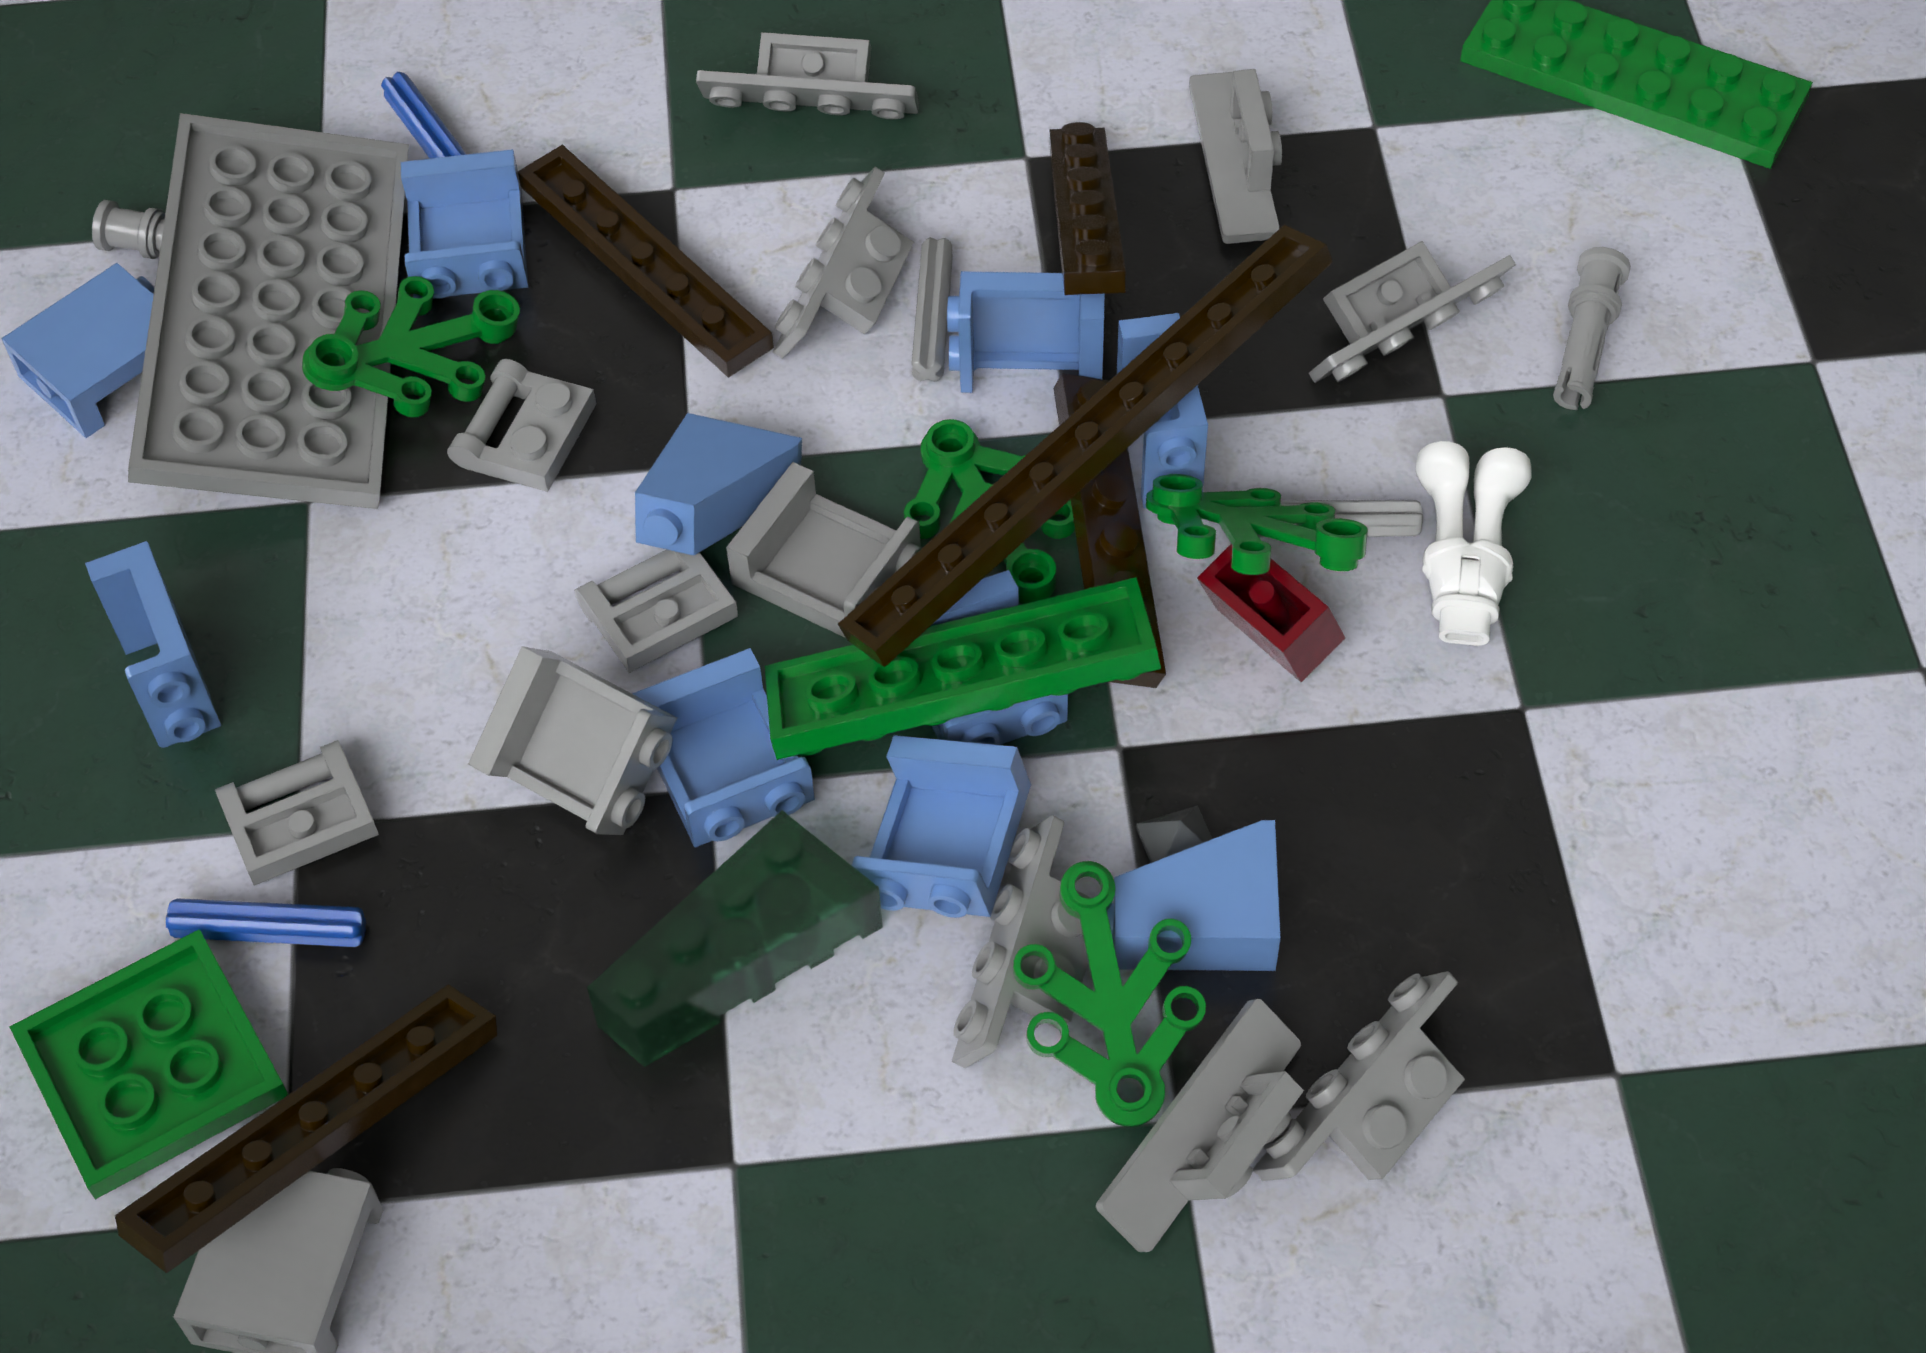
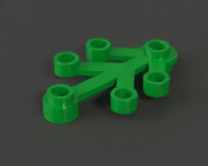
(338, 362)
(963, 468)
(1243, 515)
(1111, 1005)

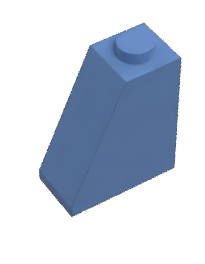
(709, 482)
(1221, 894)

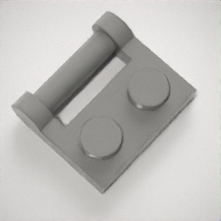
(538, 435)
(661, 615)
(302, 825)

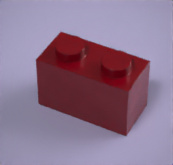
(1274, 613)

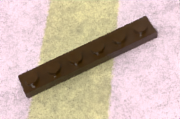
(1086, 211)
(646, 261)
(1109, 521)
(304, 1128)

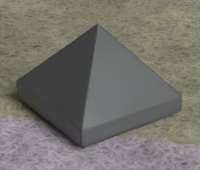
(1173, 833)

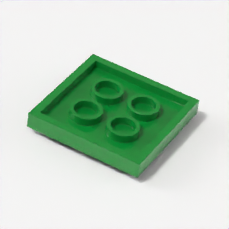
(147, 1063)

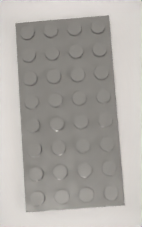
(250, 270)

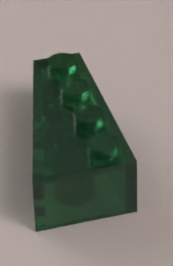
(736, 935)

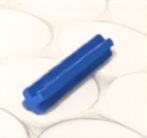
(419, 117)
(267, 922)

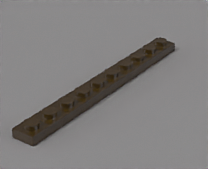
(1083, 445)

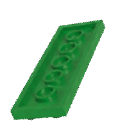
(1640, 75)
(961, 669)

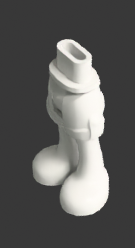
(1464, 575)

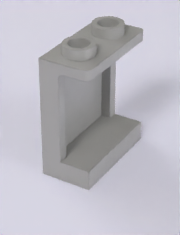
(815, 551)
(574, 740)
(280, 1269)

